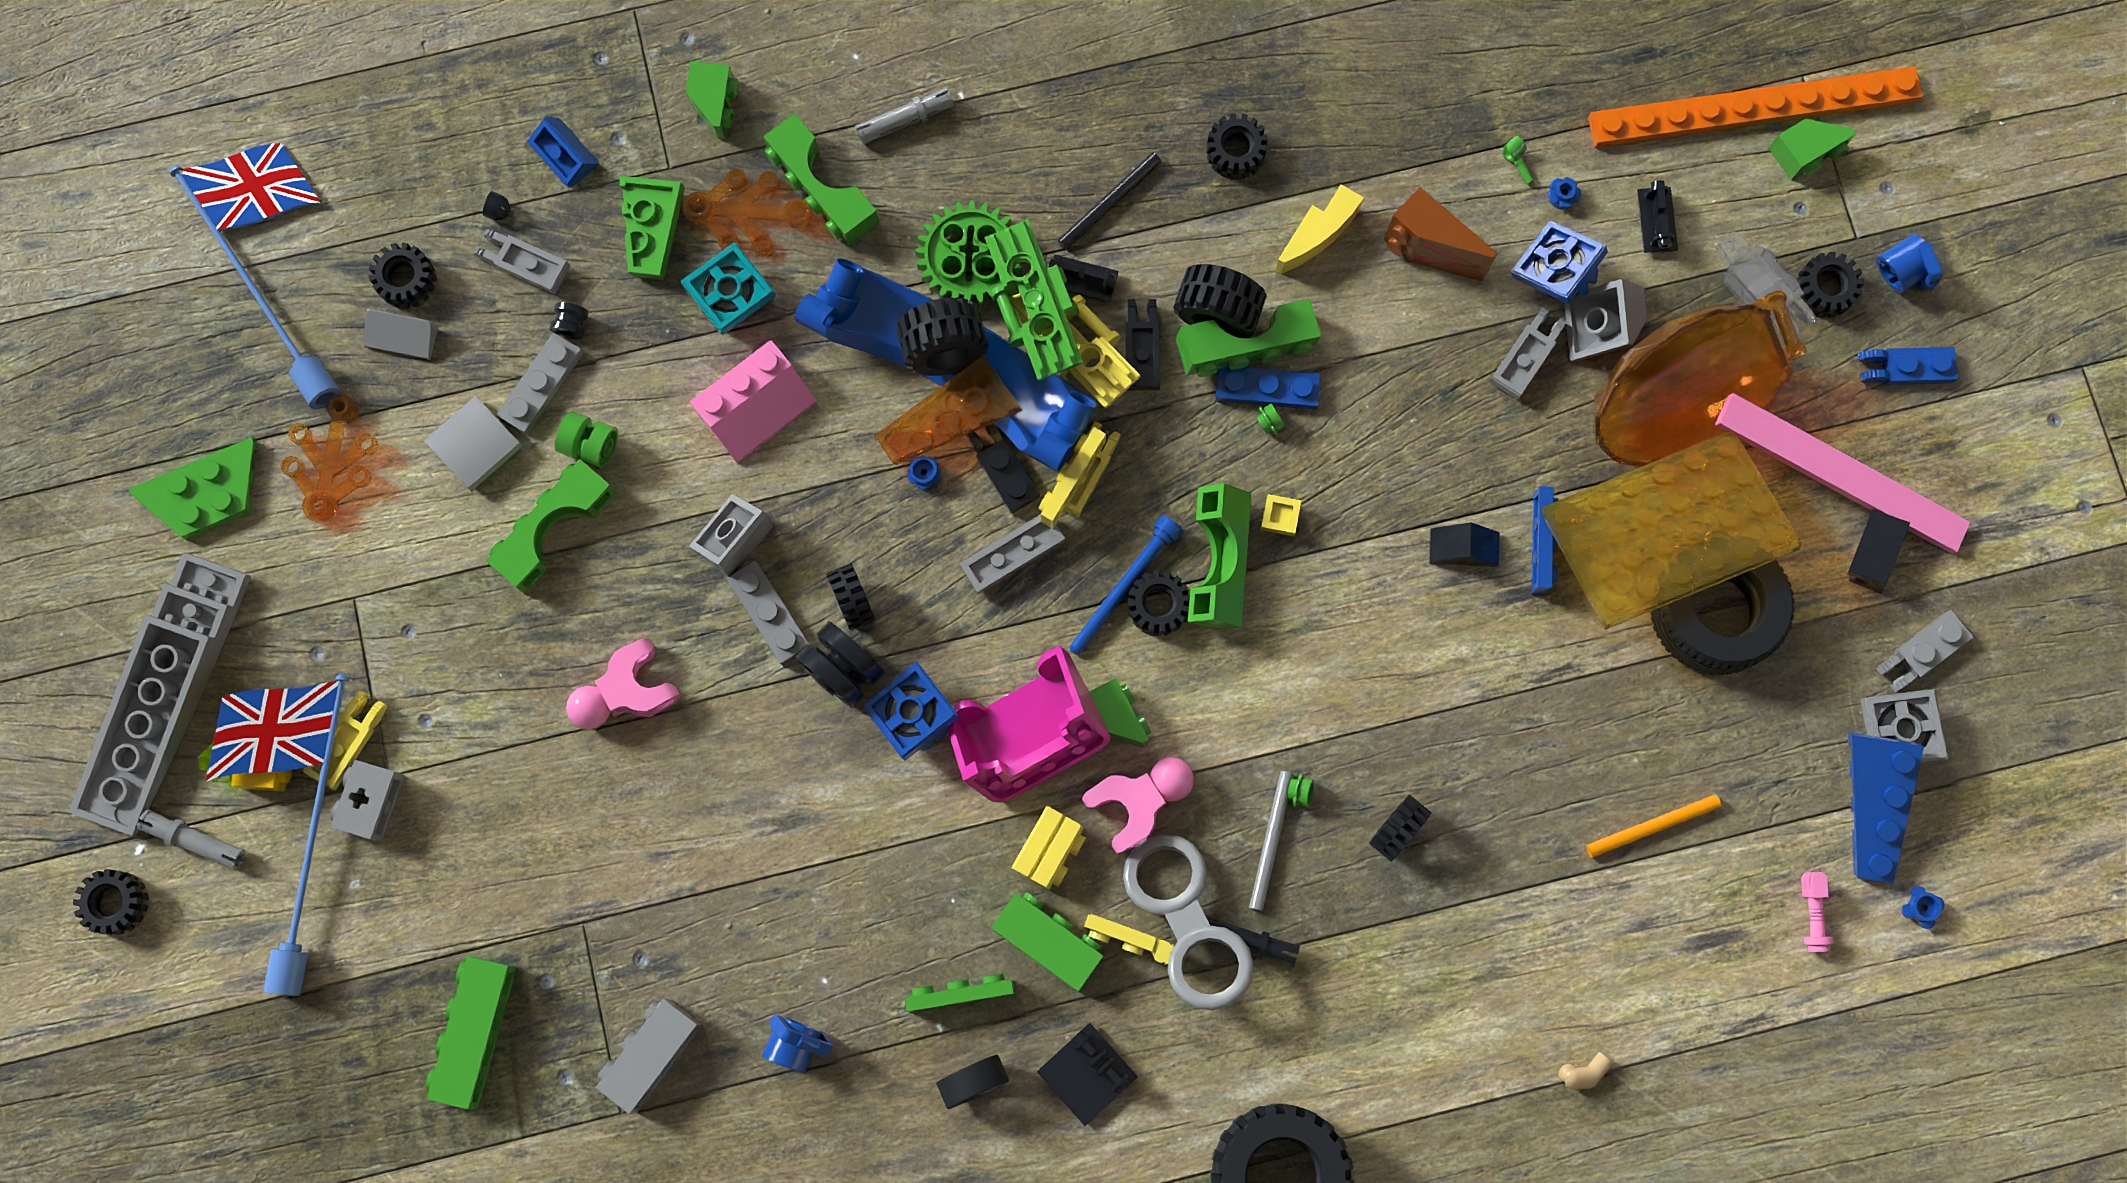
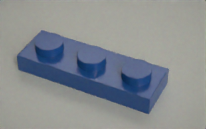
(1268, 386)
(1543, 544)

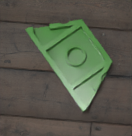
(203, 491)

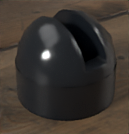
(496, 206)

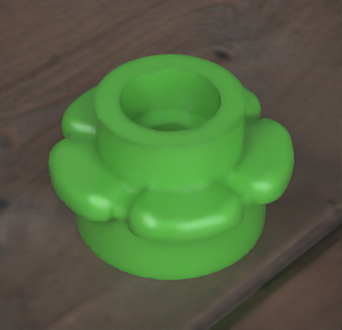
(1270, 419)
(1301, 791)

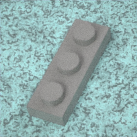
(540, 383)
(1010, 553)
(768, 612)

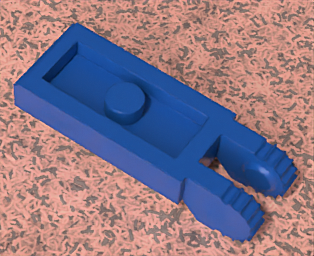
(1911, 366)

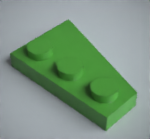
(651, 220)

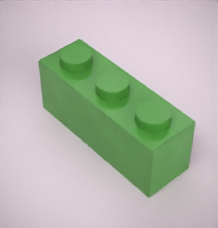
(1048, 940)

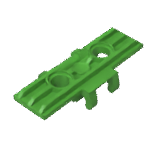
(1043, 298)

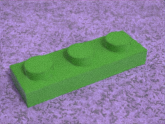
(959, 993)

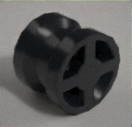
(569, 320)

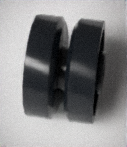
(843, 661)

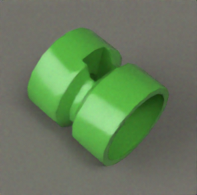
(582, 438)

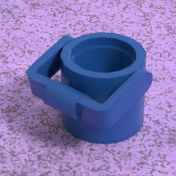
(1910, 264)
(794, 1044)

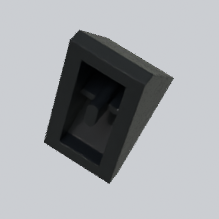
(1464, 545)

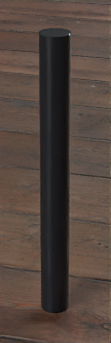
(1109, 200)

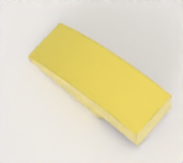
(1320, 229)

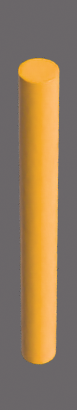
(1653, 826)

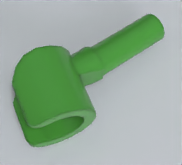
(1512, 153)

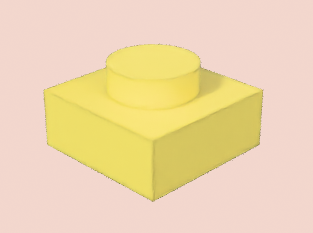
(1281, 515)

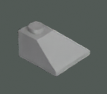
(1605, 319)

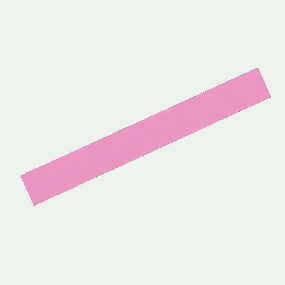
(1841, 472)

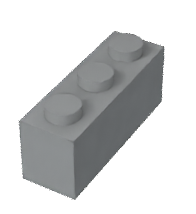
(647, 1055)

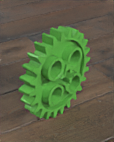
(939, 253)

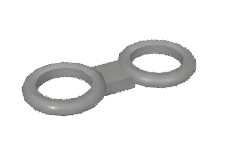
(1188, 922)

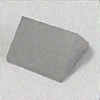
(732, 535)

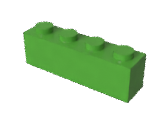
(470, 1033)

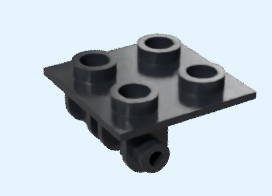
(1087, 1074)

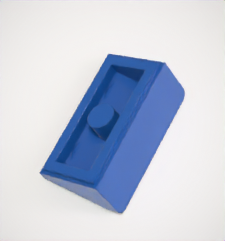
(562, 151)

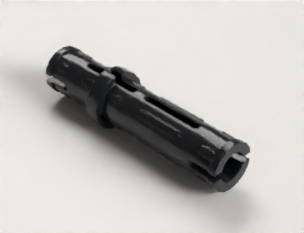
(1262, 944)

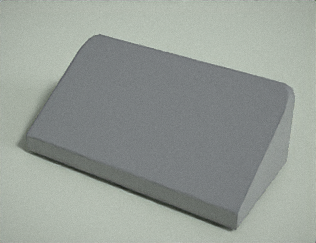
(399, 334)

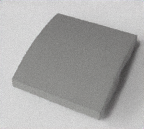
(473, 443)

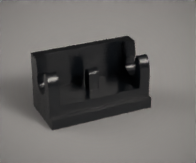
(1877, 551)

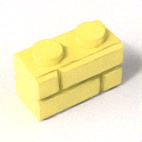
(1049, 848)

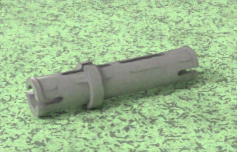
(903, 116)
(179, 834)

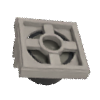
(1896, 719)

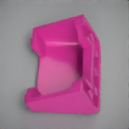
(1028, 732)

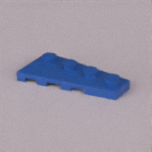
(1883, 791)

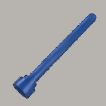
(1164, 533)

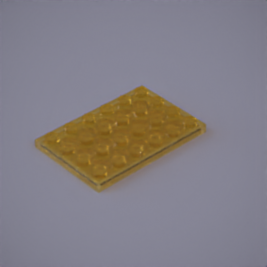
(1670, 529)

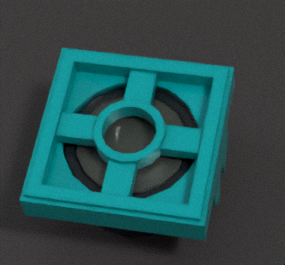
(729, 291)

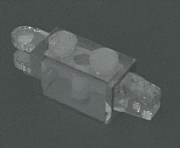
(1756, 273)

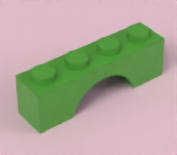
(845, 209)
(1208, 347)
(1225, 518)
(520, 554)

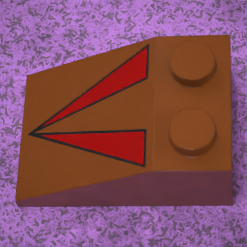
(1437, 239)

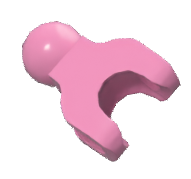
(619, 691)
(1168, 781)

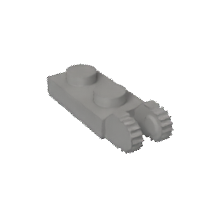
(524, 261)
(1526, 356)
(1927, 649)

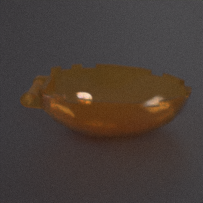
(1679, 376)

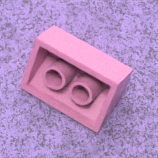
(753, 401)

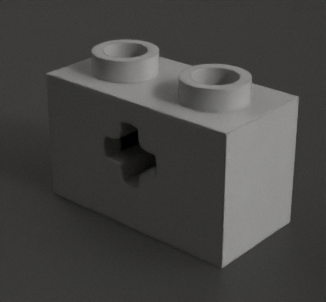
(372, 818)

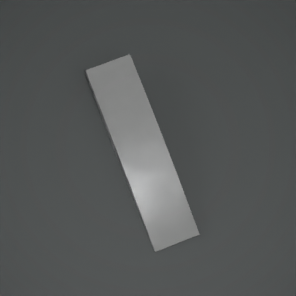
(158, 692)

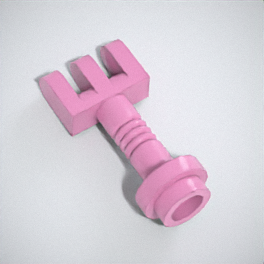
(1815, 888)

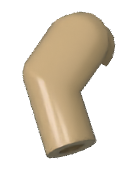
(1587, 1076)

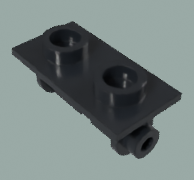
(1657, 218)
(1087, 278)

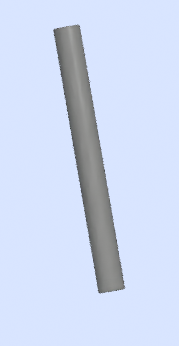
(1271, 842)

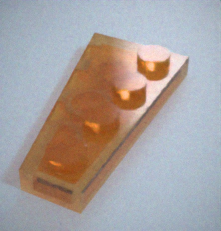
(952, 411)

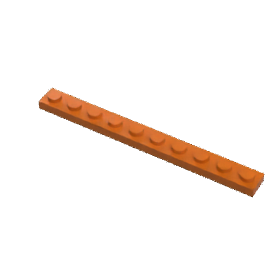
(1755, 107)

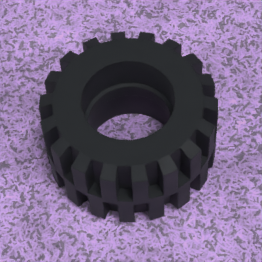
(1220, 296)
(942, 336)

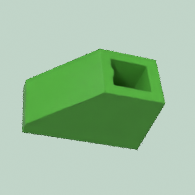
(710, 94)
(1808, 144)
(1115, 708)

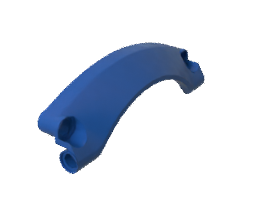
(862, 313)

